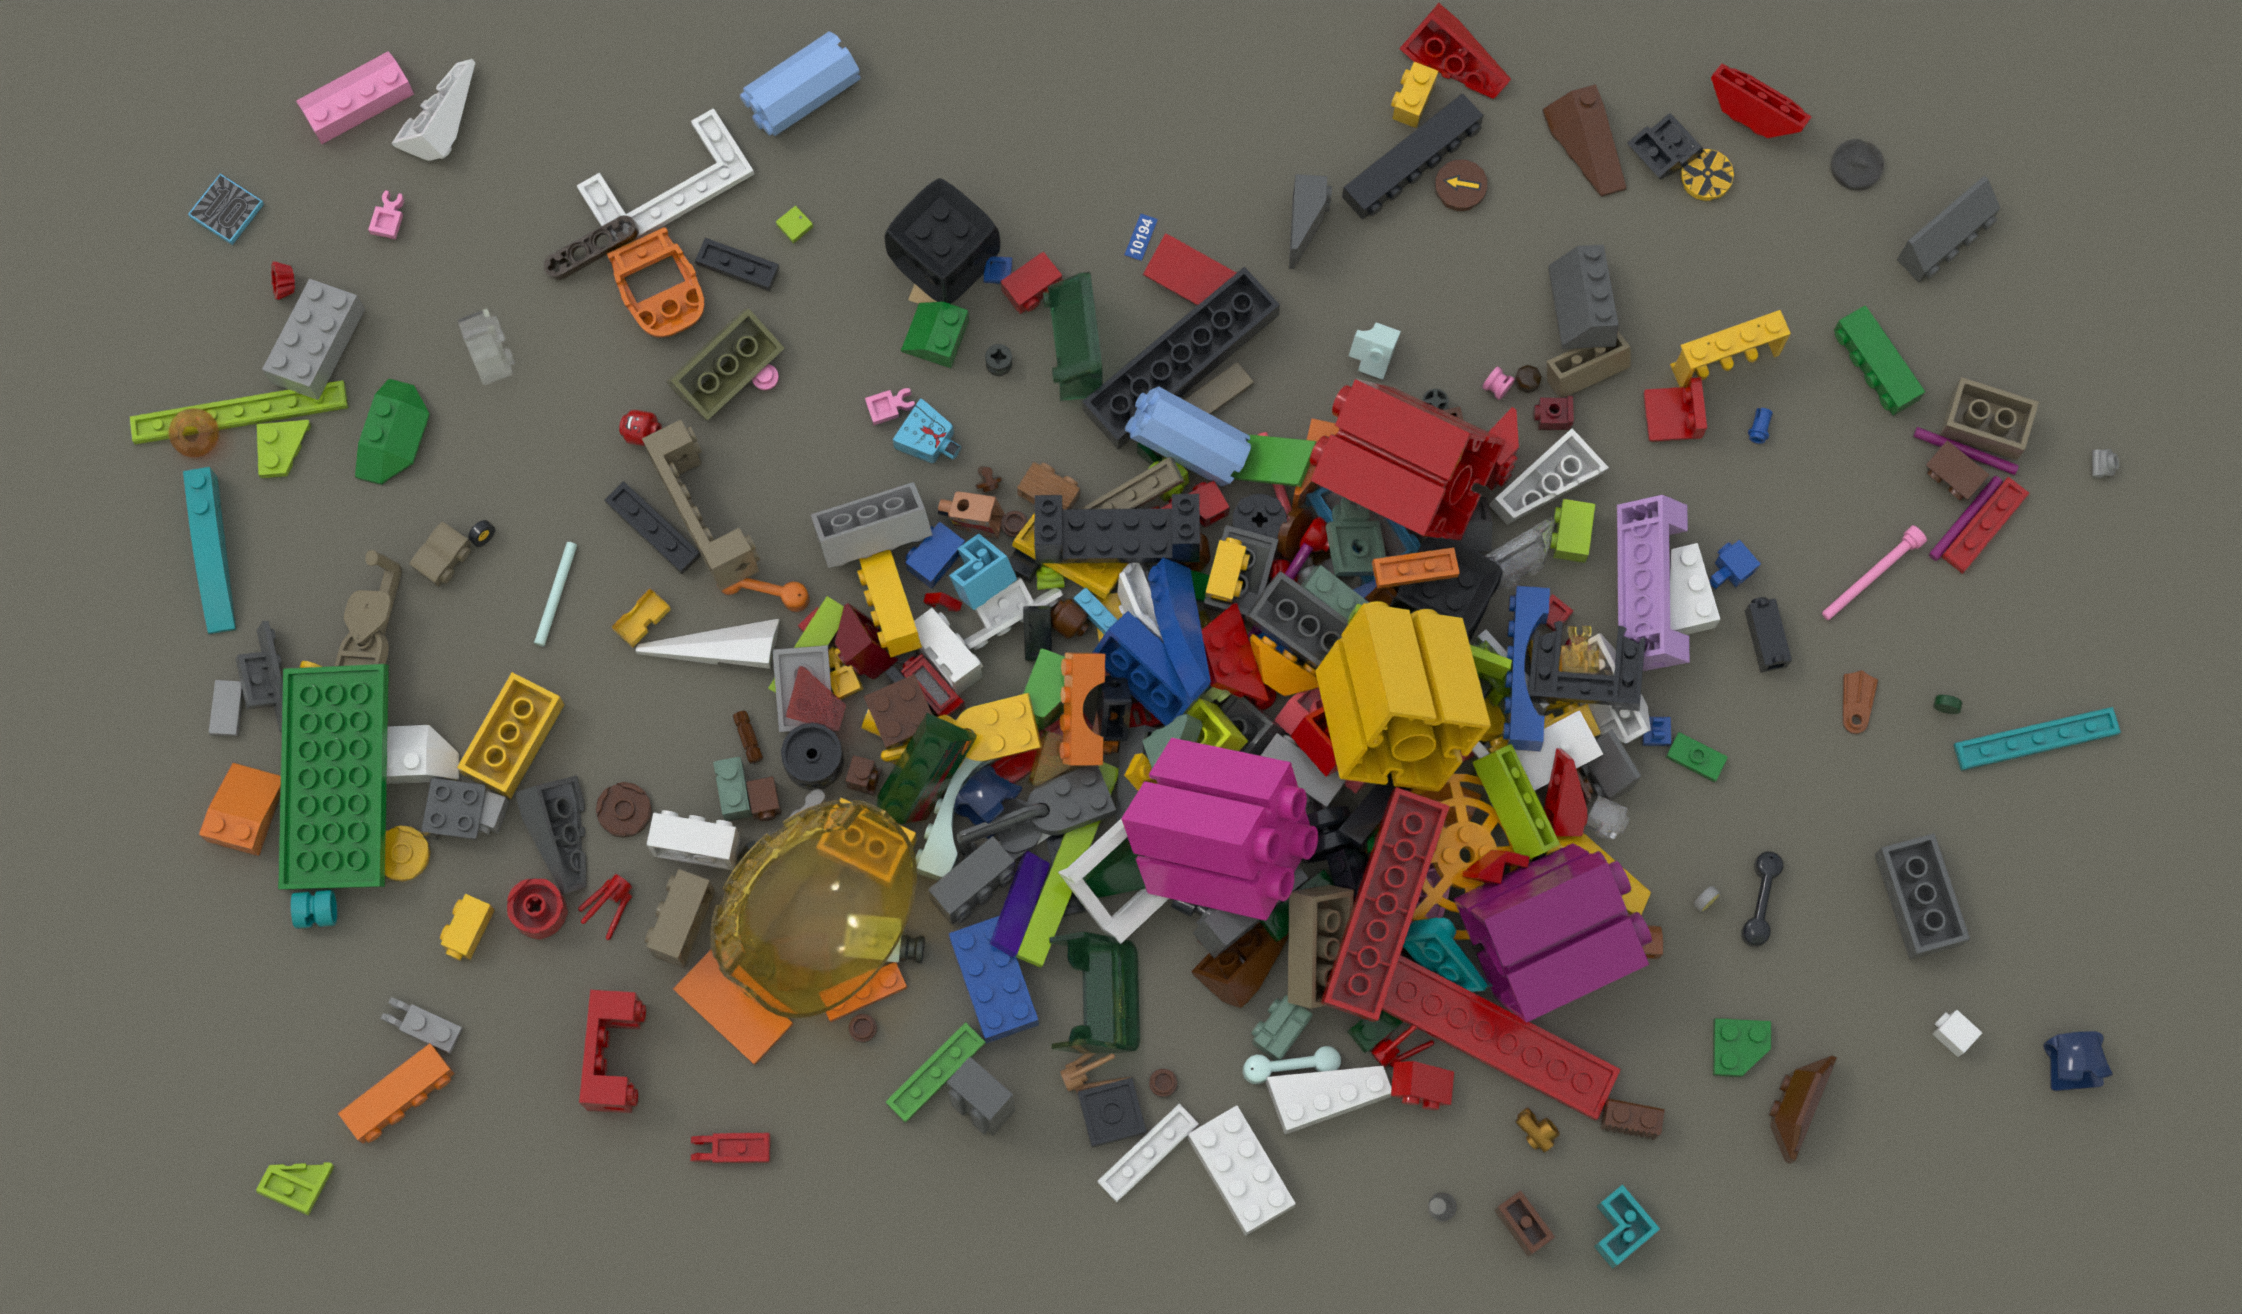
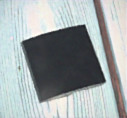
(1665, 146)

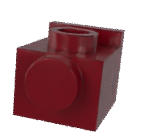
(1548, 421)

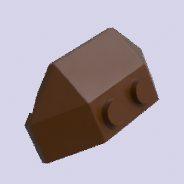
(1798, 1105)

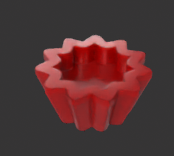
(282, 280)

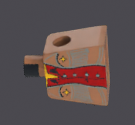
(974, 513)

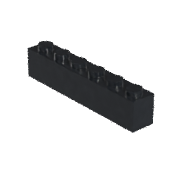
(1413, 156)

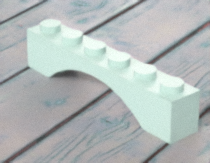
(940, 851)

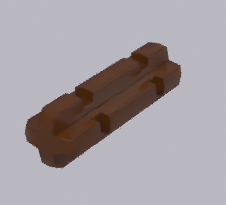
(747, 737)

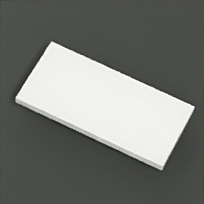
(1568, 734)

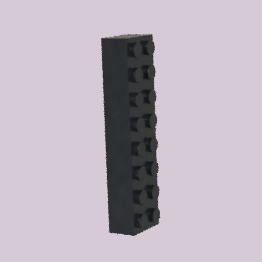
(1184, 352)

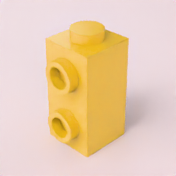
(1224, 576)
(466, 927)

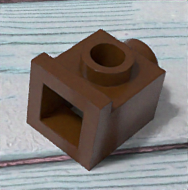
(863, 775)

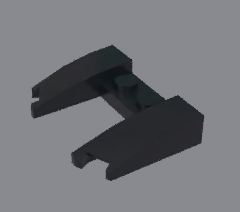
(1551, 685)

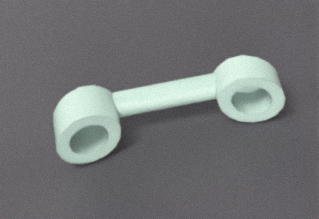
(1324, 1059)

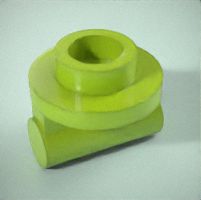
(1048, 578)

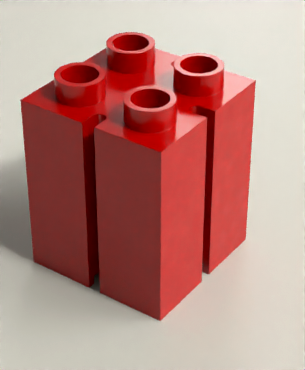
(1405, 459)

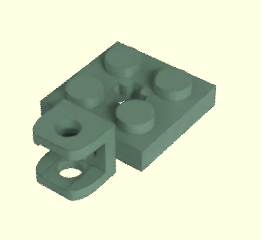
(1349, 529)

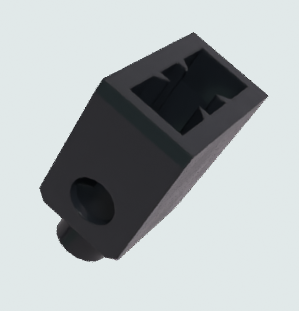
(1116, 697)

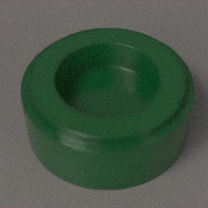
(1947, 704)

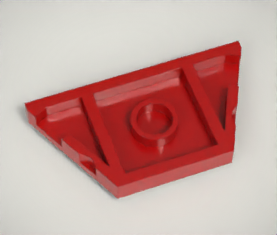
(1231, 657)

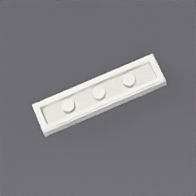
(1147, 1153)

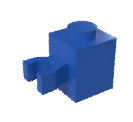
(1734, 564)

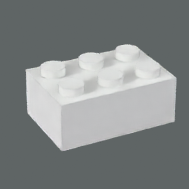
(694, 840)

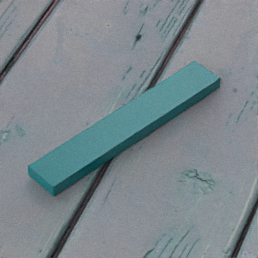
(2037, 738)

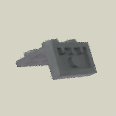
(453, 809)

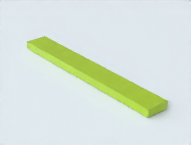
(242, 411)
(1055, 891)

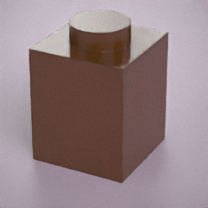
(763, 798)

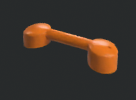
(789, 592)

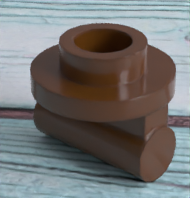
(988, 483)

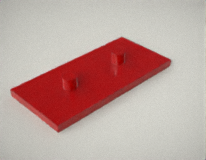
(1186, 270)

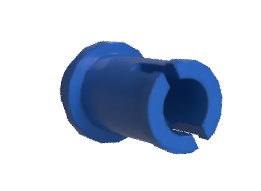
(1760, 426)

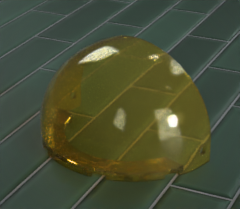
(815, 908)

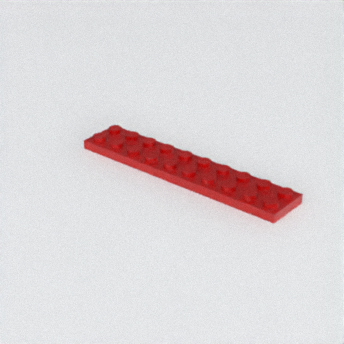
(1499, 1038)

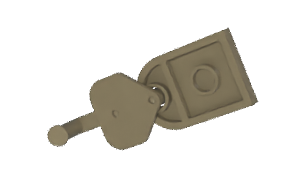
(368, 617)

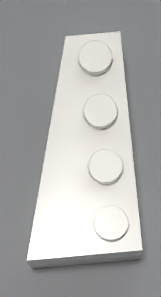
(1319, 1096)

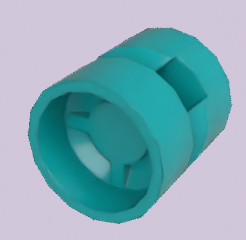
(312, 909)

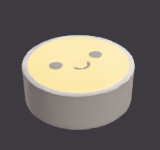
(1706, 898)

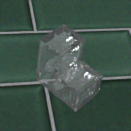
(483, 340)

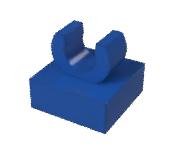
(1660, 732)

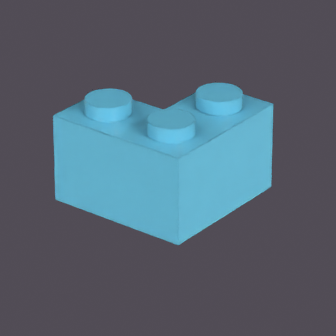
(984, 572)

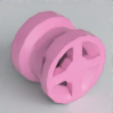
(1498, 383)

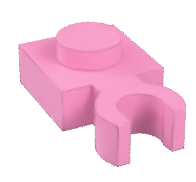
(387, 220)
(885, 407)

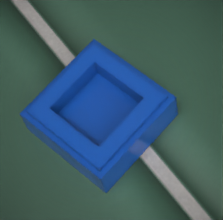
(998, 269)

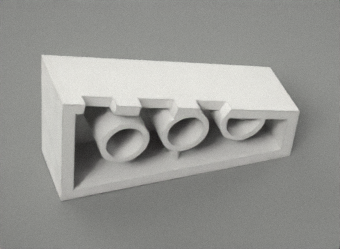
(1554, 474)

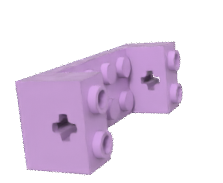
(1645, 577)

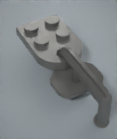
(1073, 803)

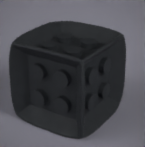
(942, 241)
(1458, 596)

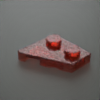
(814, 702)

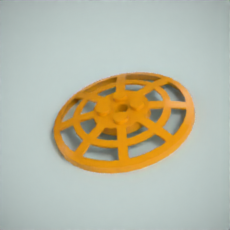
(1452, 839)

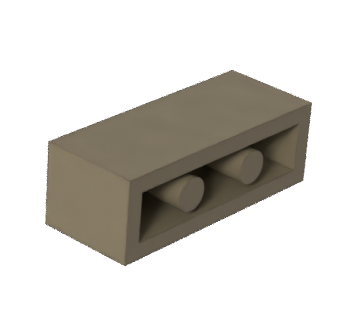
(1587, 366)

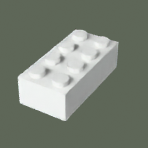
(1241, 1170)

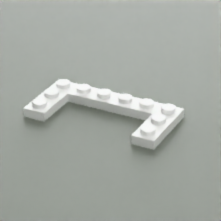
(728, 171)

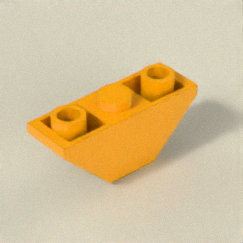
(1280, 668)

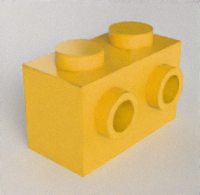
(1414, 95)

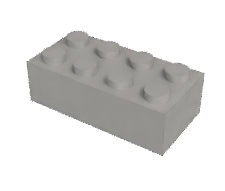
(313, 339)
(871, 525)

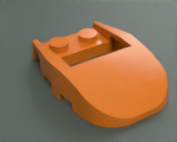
(670, 309)

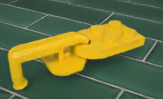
(1000, 726)

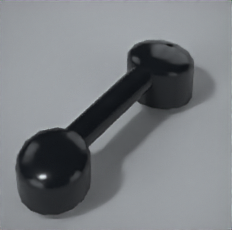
(1757, 930)

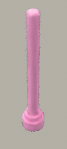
(1912, 539)

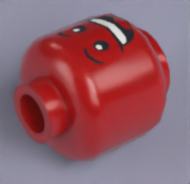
(637, 425)

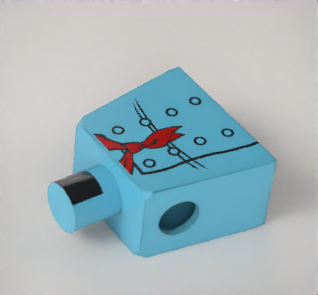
(926, 434)

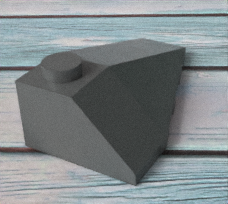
(554, 823)

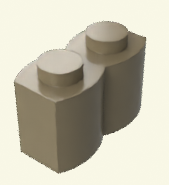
(440, 554)

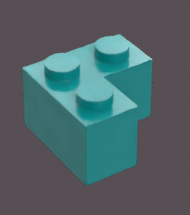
(1631, 1226)

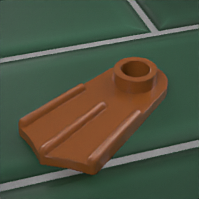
(1858, 700)

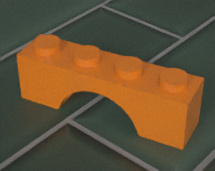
(1081, 674)

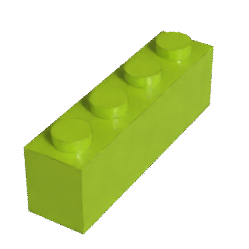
(1515, 802)

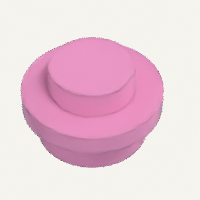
(766, 378)

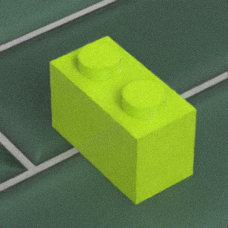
(1573, 530)

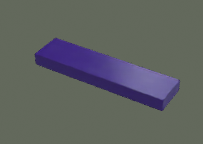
(1019, 903)

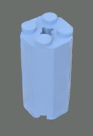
(800, 84)
(1188, 436)

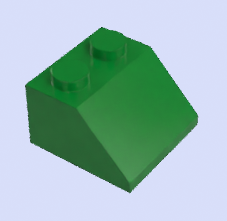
(936, 332)

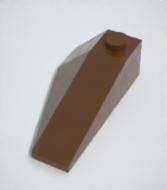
(1584, 131)
(1241, 967)

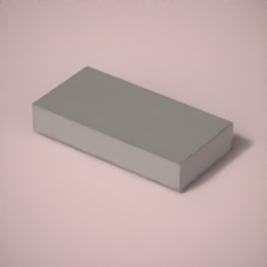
(226, 708)

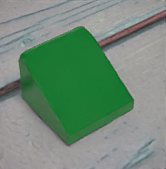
(1200, 584)

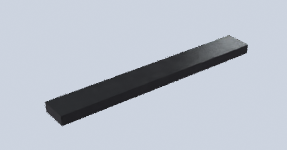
(1370, 812)

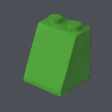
(1045, 688)

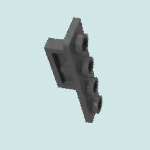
(261, 674)

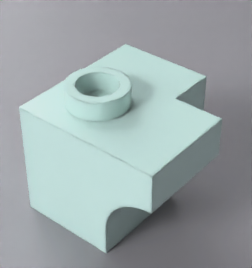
(1374, 349)

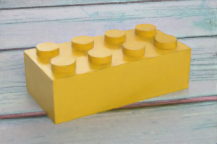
(511, 735)

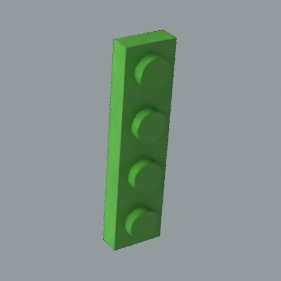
(935, 1072)

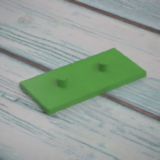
(1276, 460)

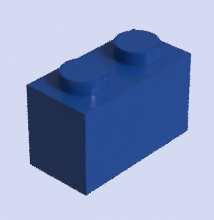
(934, 555)

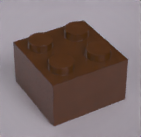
(898, 710)

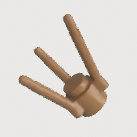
(1075, 1075)

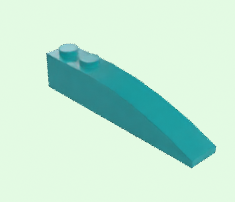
(209, 548)

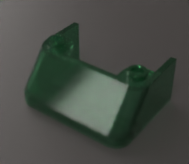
(1075, 336)
(1108, 994)

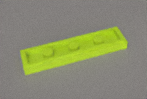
(820, 629)

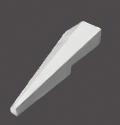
(738, 645)

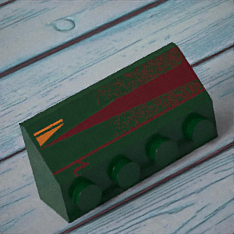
(924, 770)

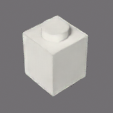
(1956, 1032)

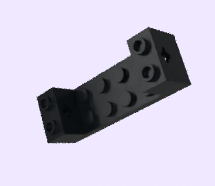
(1116, 533)

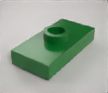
(1696, 757)

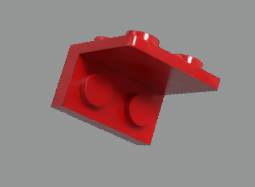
(1676, 412)

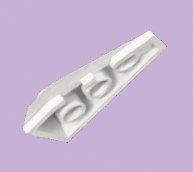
(438, 123)

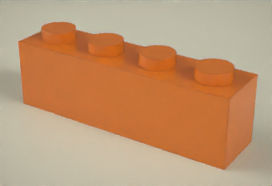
(396, 1094)

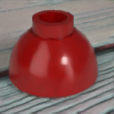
(1316, 536)

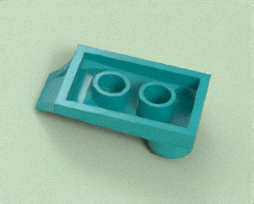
(1435, 949)

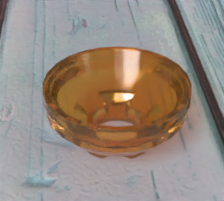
(207, 429)

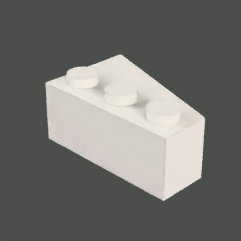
(1691, 595)
(947, 651)

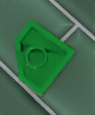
(1739, 1045)

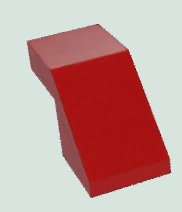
(1491, 866)

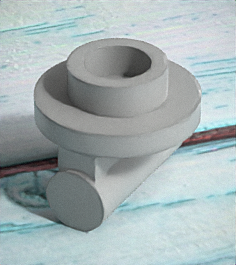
(2104, 463)

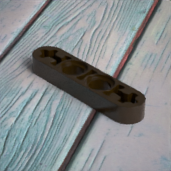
(589, 242)

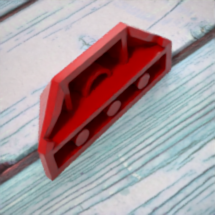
(1757, 104)

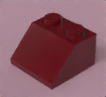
(860, 644)

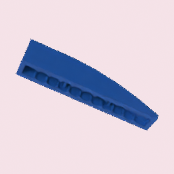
(1180, 623)

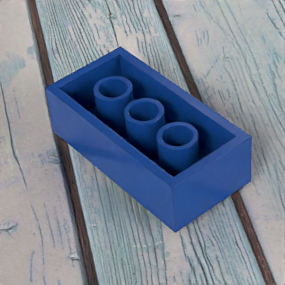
(1143, 660)
(993, 982)

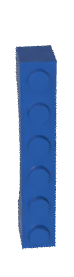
(1525, 726)

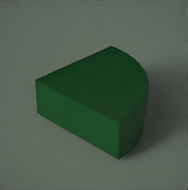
(1147, 454)

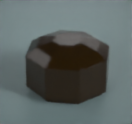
(1528, 378)

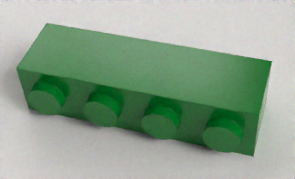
(1878, 361)

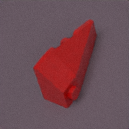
(1454, 52)

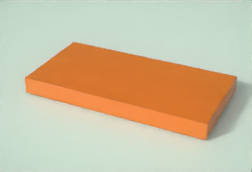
(729, 1011)

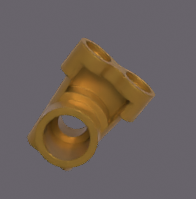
(1540, 1133)

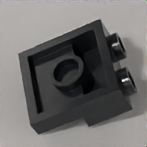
(1348, 868)

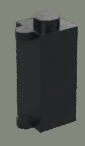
(1767, 634)

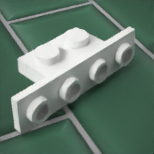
(1005, 610)

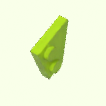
(278, 446)
(295, 1185)

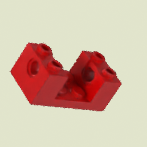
(605, 1011)

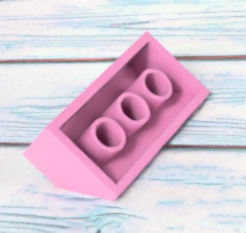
(355, 97)

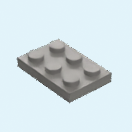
(786, 667)

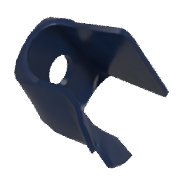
(982, 796)
(2077, 1060)

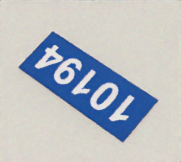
(1141, 237)

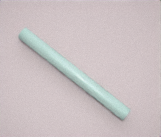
(555, 594)

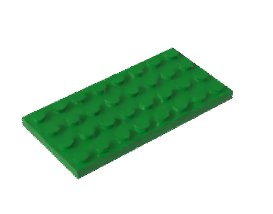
(333, 777)

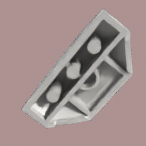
(1136, 596)
(1625, 723)
(418, 755)

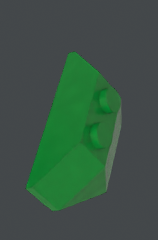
(391, 432)

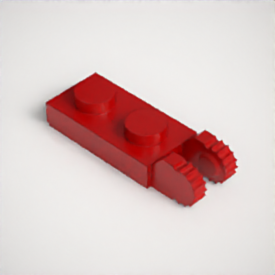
(734, 1148)

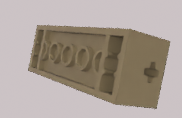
(727, 557)

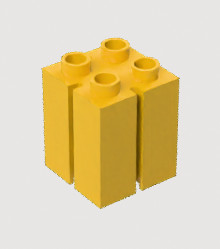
(1402, 697)

